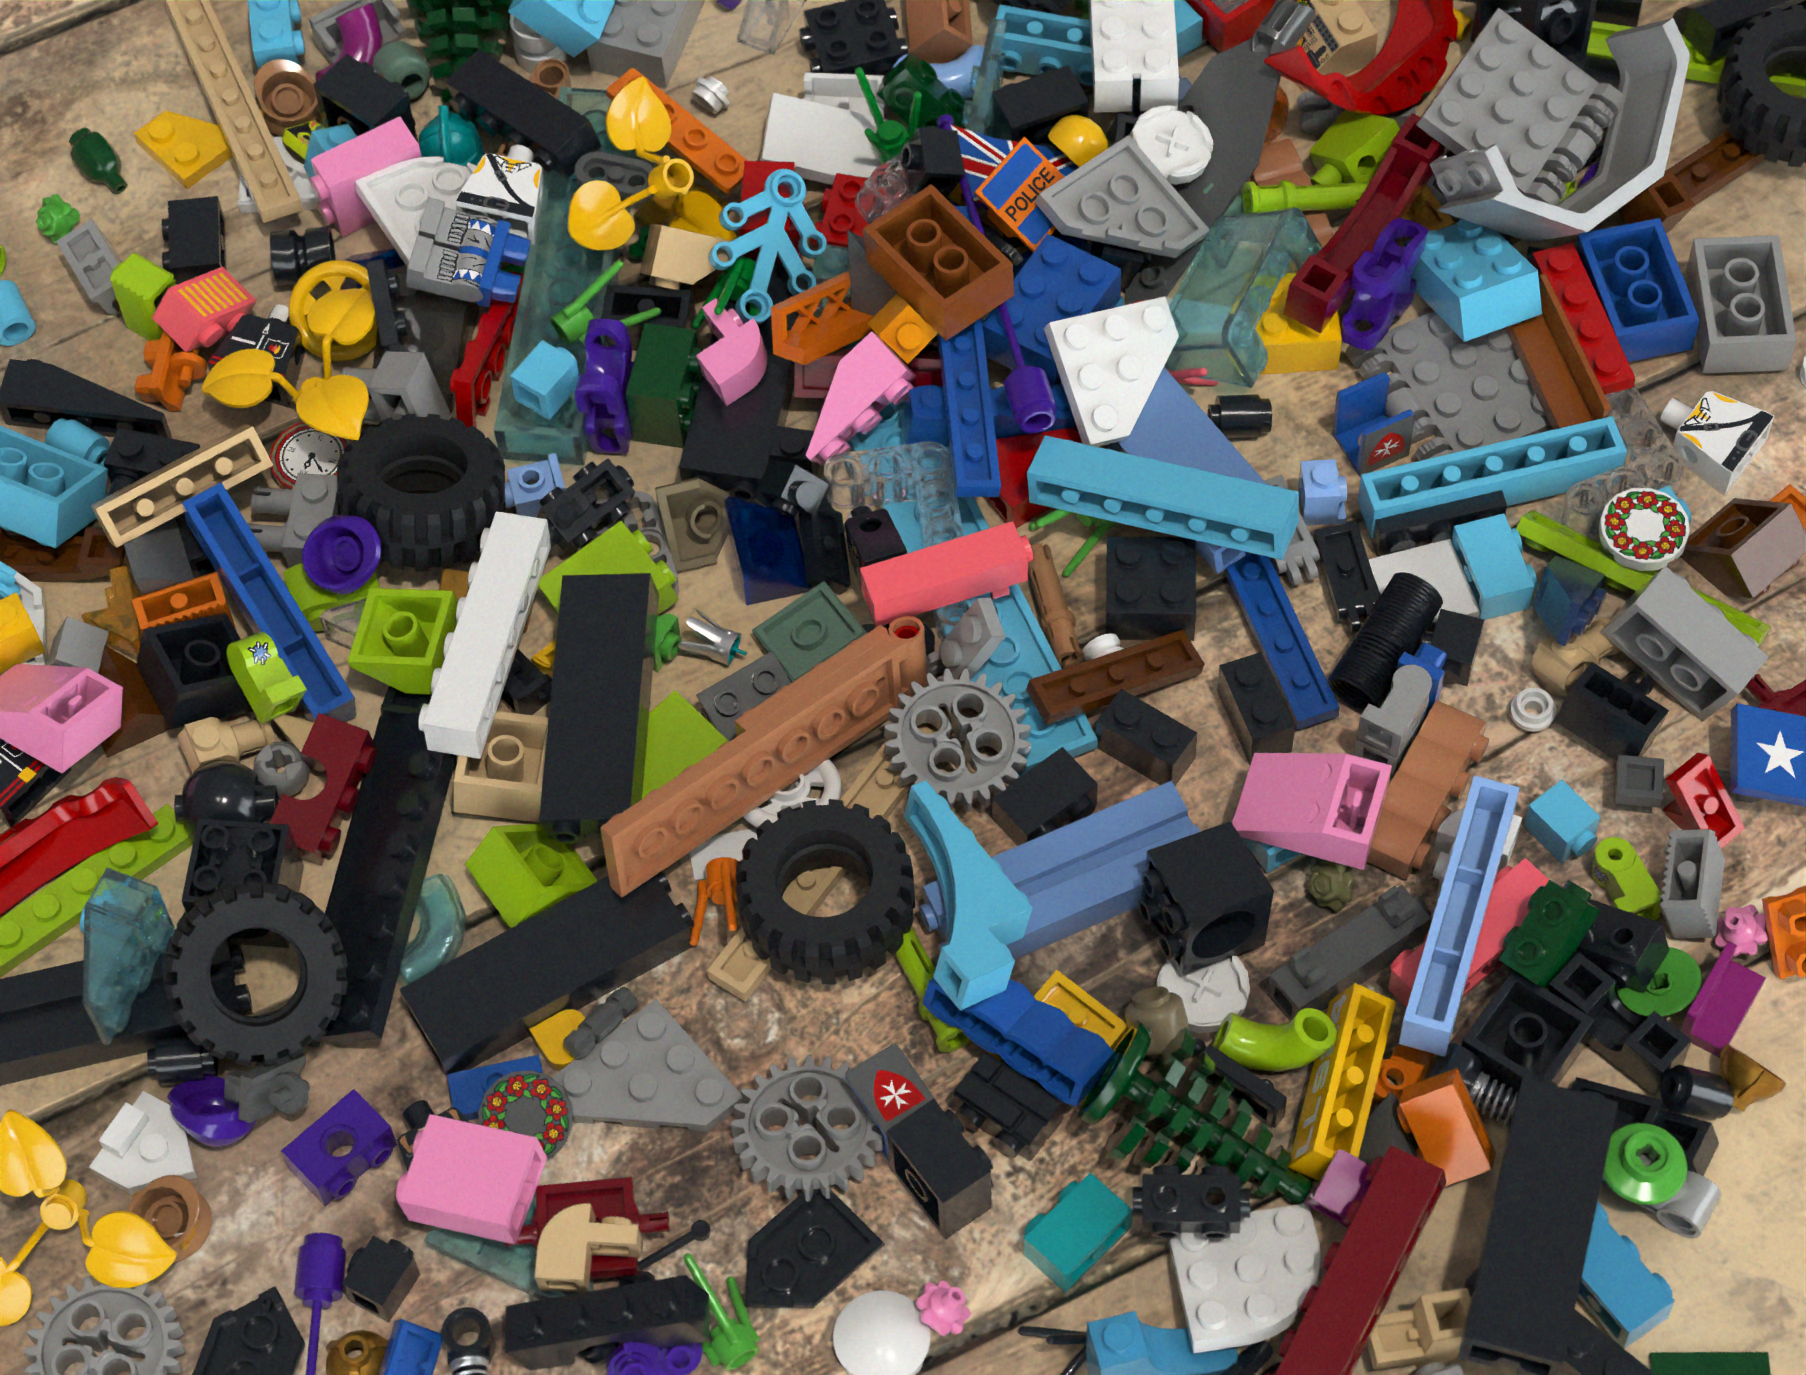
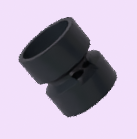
(296, 254)

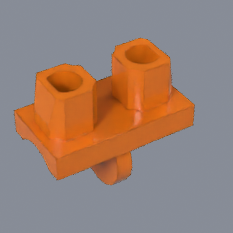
(170, 374)
(1787, 932)

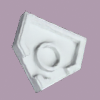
(143, 1146)

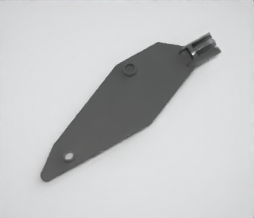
(1236, 104)

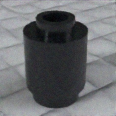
(1241, 415)
(179, 1061)
(1696, 1093)

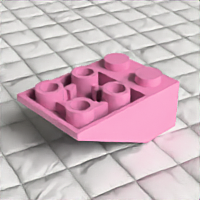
(859, 391)
(57, 711)
(1314, 804)

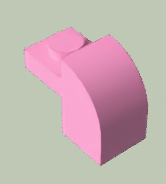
(737, 359)

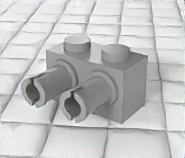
(400, 387)
(307, 504)

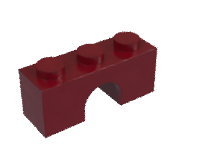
(343, 755)

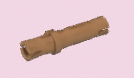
(1056, 619)

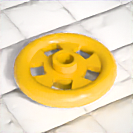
(300, 302)

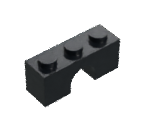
(1636, 1045)

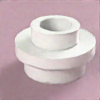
(711, 94)
(1533, 699)

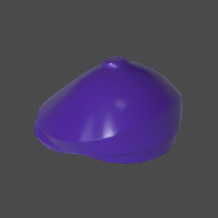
(341, 553)
(206, 1113)

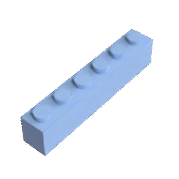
(1459, 916)

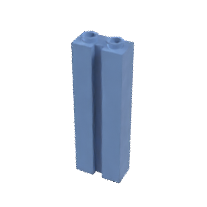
(1181, 434)
(1081, 869)

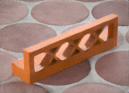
(817, 336)

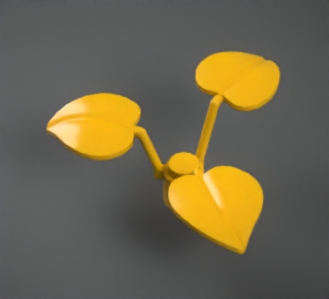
(640, 123)
(327, 403)
(123, 1244)

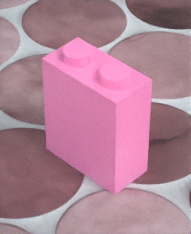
(344, 164)
(471, 1178)

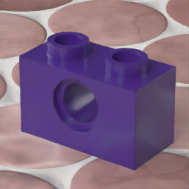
(346, 1123)

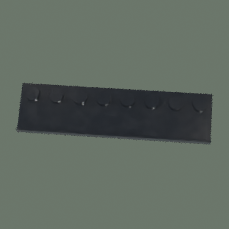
(384, 871)

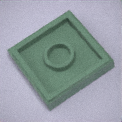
(808, 631)

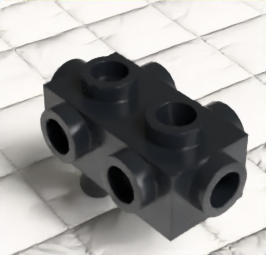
(574, 511)
(1178, 1202)

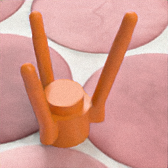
(720, 887)

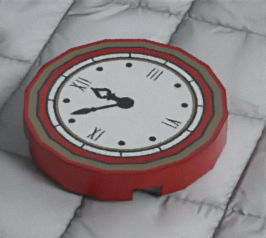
(305, 451)

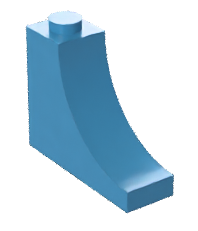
(1132, 1348)

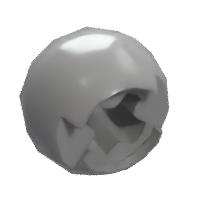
(278, 755)

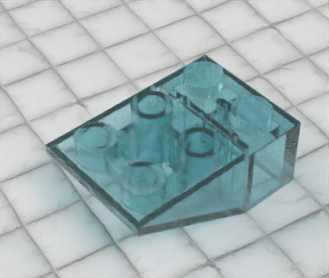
(122, 941)

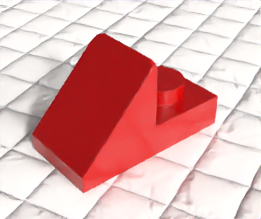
(1702, 800)

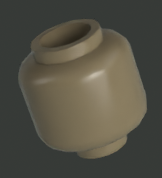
(1159, 1011)

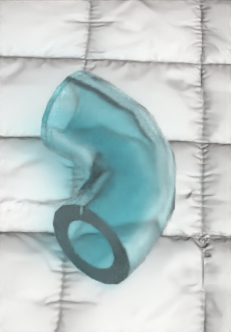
(440, 928)

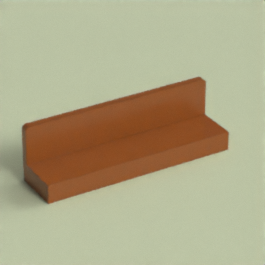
(1558, 364)

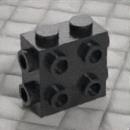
(852, 37)

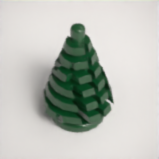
(456, 32)
(1174, 1115)

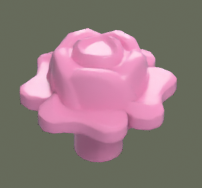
(1743, 928)
(943, 1307)

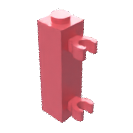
(946, 573)

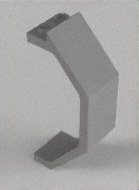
(1633, 157)

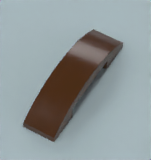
(73, 560)

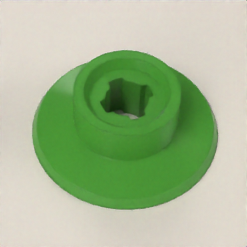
(1683, 980)
(1639, 1182)

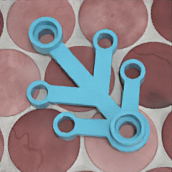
(771, 240)

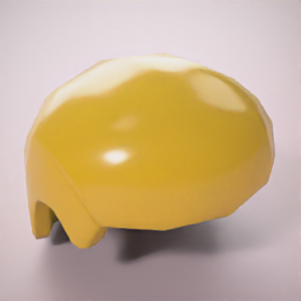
(1078, 138)

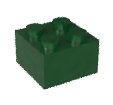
(663, 385)

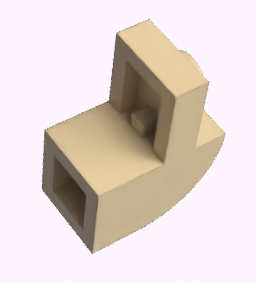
(570, 1242)
(1423, 1334)

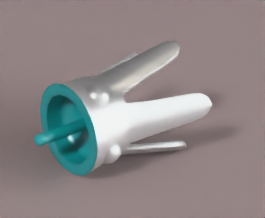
(723, 641)

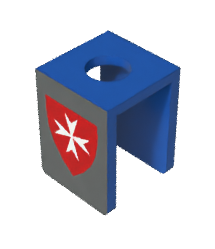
(1362, 414)
(888, 1088)

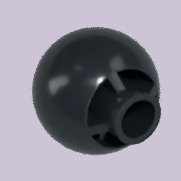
(224, 793)

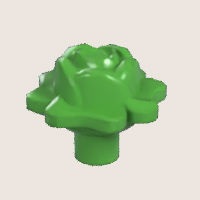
(56, 217)

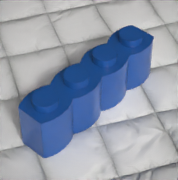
(926, 415)
(1029, 1038)

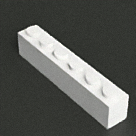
(485, 635)

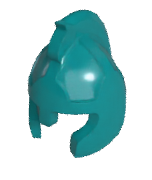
(451, 138)

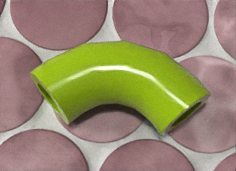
(1278, 1045)

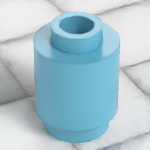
(78, 440)

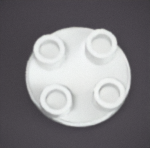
(881, 1335)

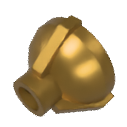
(1747, 1078)
(366, 1364)

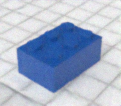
(1050, 287)
(1640, 288)

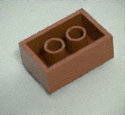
(938, 262)

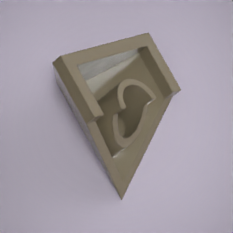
(693, 521)

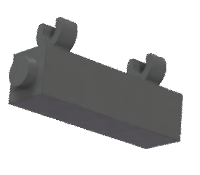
(1350, 952)

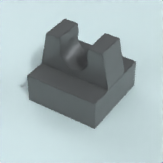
(1639, 781)

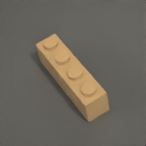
(161, 493)

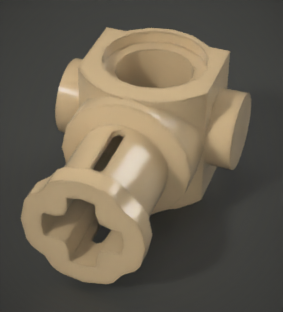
(1562, 665)
(219, 741)

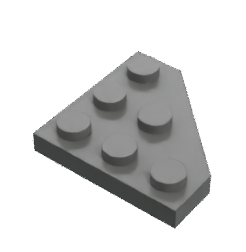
(1123, 203)
(649, 1078)

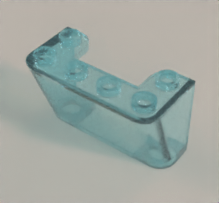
(1232, 288)

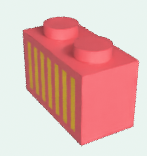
(203, 309)

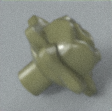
(1331, 884)

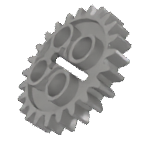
(994, 727)
(778, 1152)
(118, 1313)

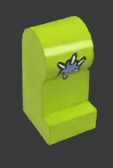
(264, 677)
(1625, 878)

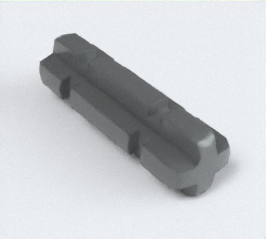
(600, 1023)

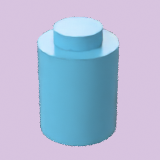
(15, 318)

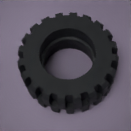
(1750, 102)
(423, 455)
(815, 839)
(269, 1035)

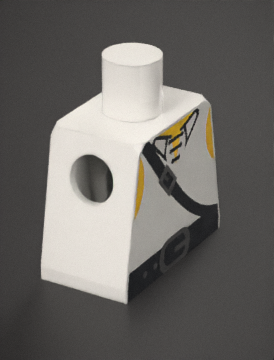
(506, 191)
(1717, 437)

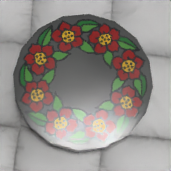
(529, 1106)

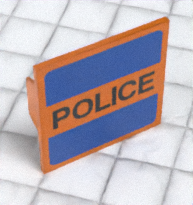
(1012, 192)

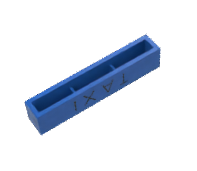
(267, 601)

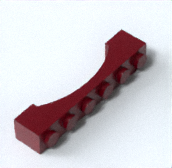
(1326, 277)

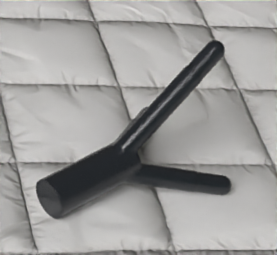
(1060, 1337)

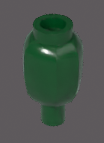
(97, 159)

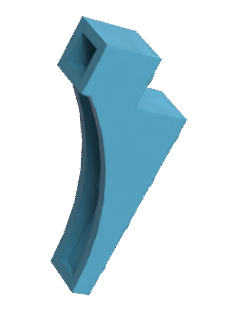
(978, 898)

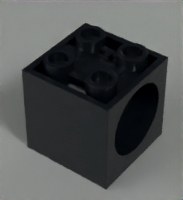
(1559, 23)
(240, 852)
(1205, 898)

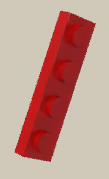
(1585, 316)

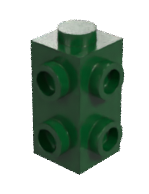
(936, 100)
(1550, 931)

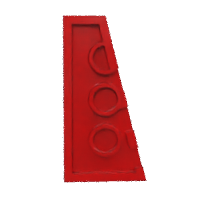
(484, 360)

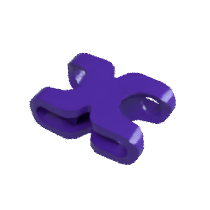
(1383, 283)
(603, 387)

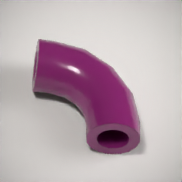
(359, 35)

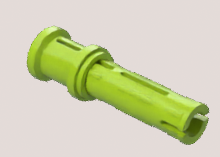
(1303, 197)
(919, 972)

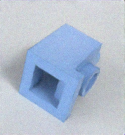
(531, 483)
(1322, 493)

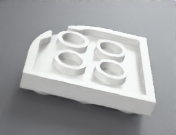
(400, 194)
(1250, 1282)

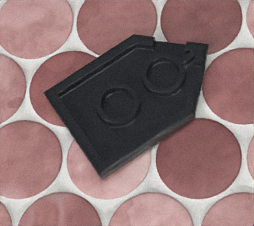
(806, 1253)
(253, 1340)

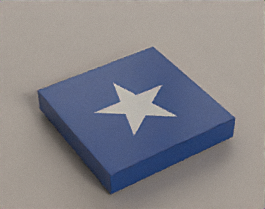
(1768, 754)

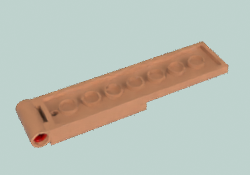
(771, 749)

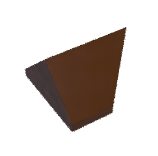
(140, 713)

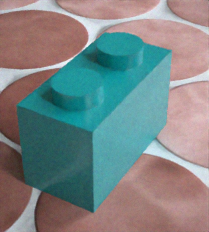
(1076, 1231)

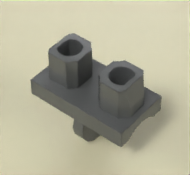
(268, 1088)

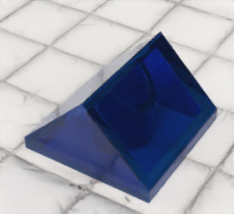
(765, 552)

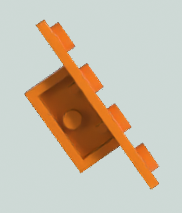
(693, 140)

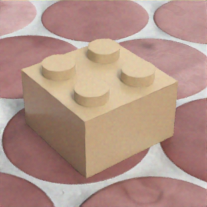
(508, 774)

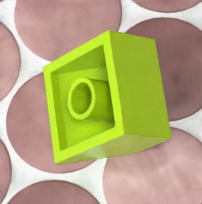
(403, 636)
(526, 871)

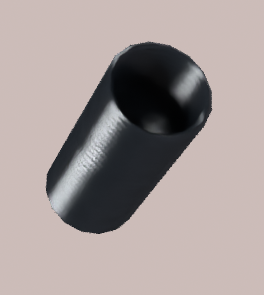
(1389, 630)

